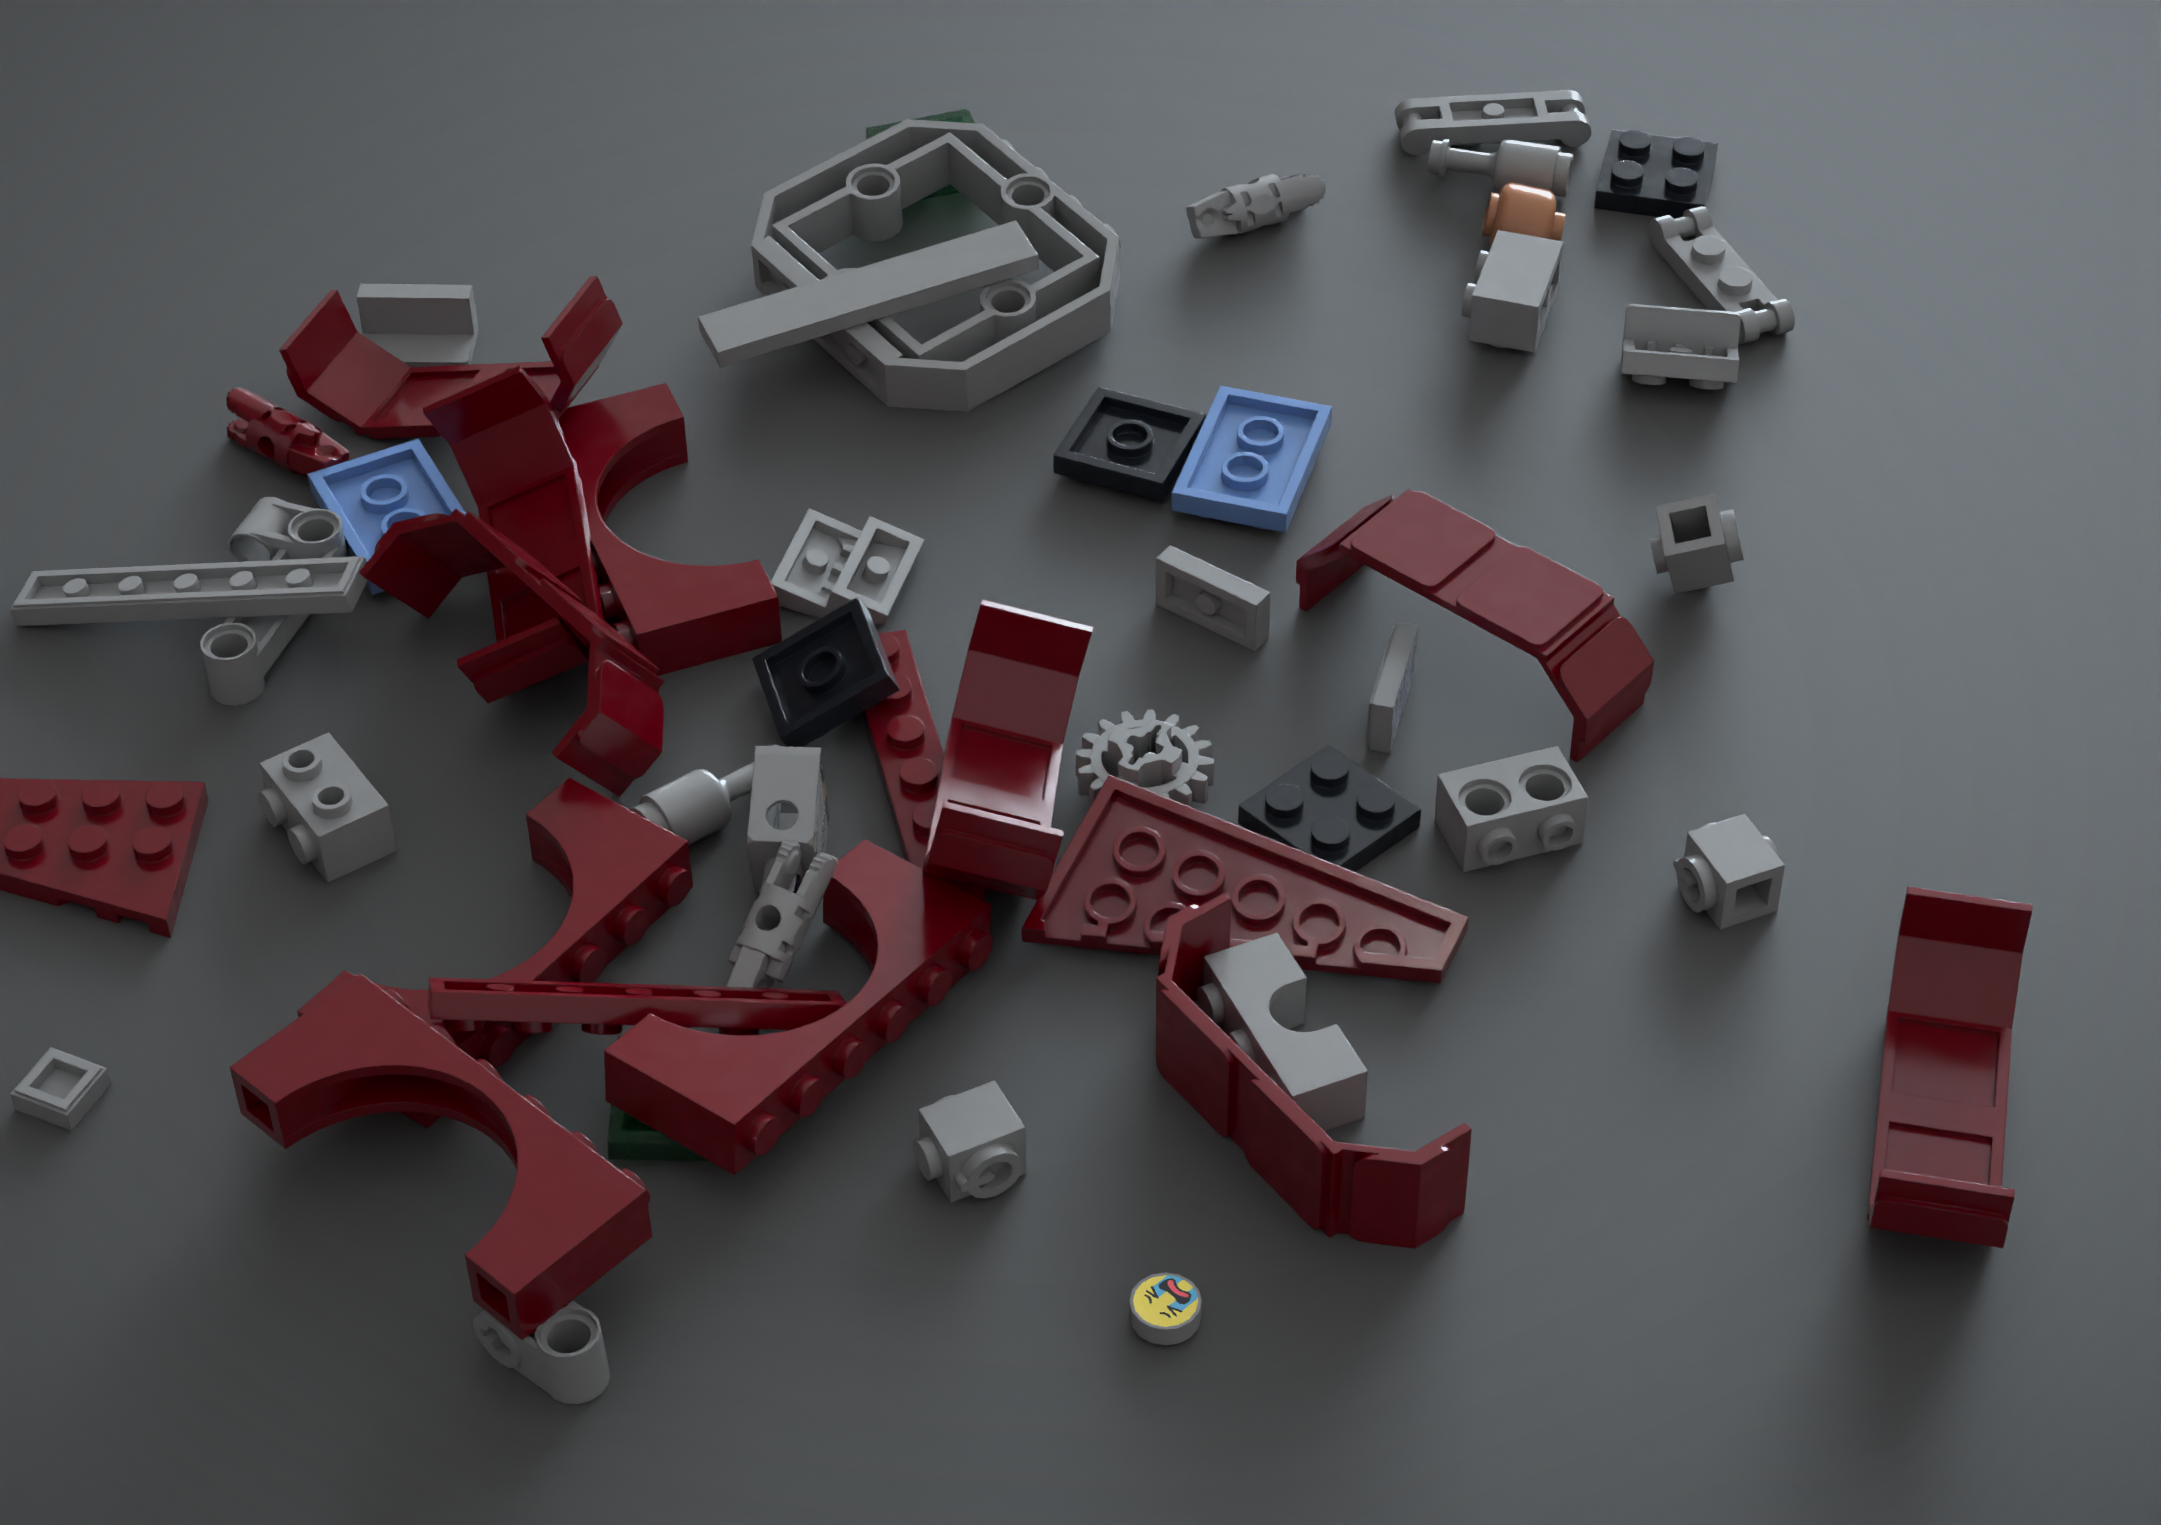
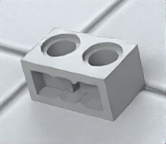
(1510, 808)

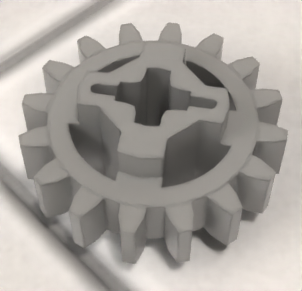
(1147, 755)

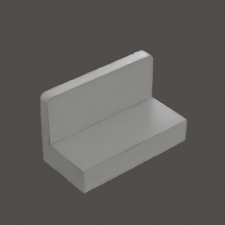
(420, 322)

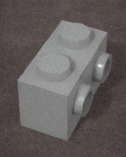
(1513, 291)
(326, 808)

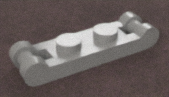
(1492, 119)
(1719, 273)

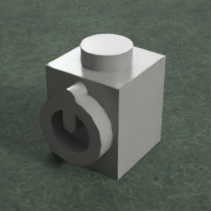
(1696, 543)
(1730, 872)
(971, 1143)

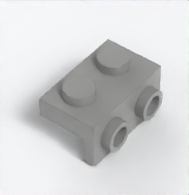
(1680, 345)

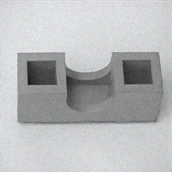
(1256, 998)

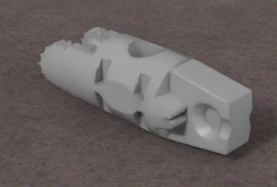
(1253, 204)
(768, 952)

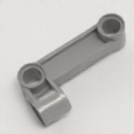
(246, 647)

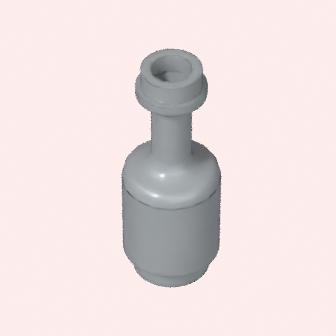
(1513, 162)
(696, 802)

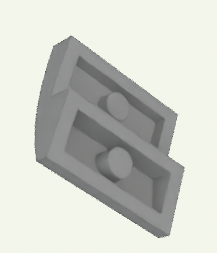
(837, 563)

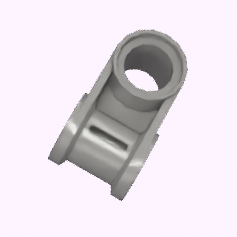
(560, 1356)

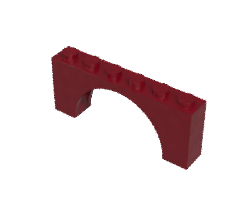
(661, 607)
(620, 882)
(371, 1055)
(742, 1092)

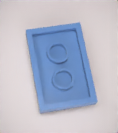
(1252, 459)
(379, 491)

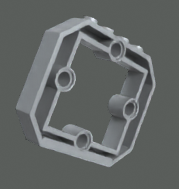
(1019, 323)

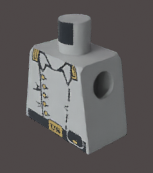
(791, 778)

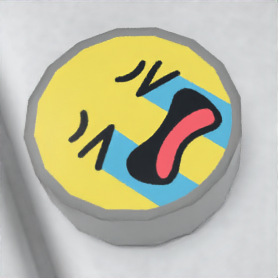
(1165, 1308)

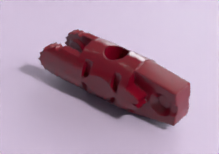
(281, 435)

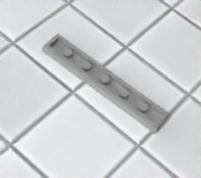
(867, 293)
(190, 591)

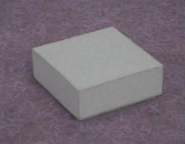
(60, 1089)

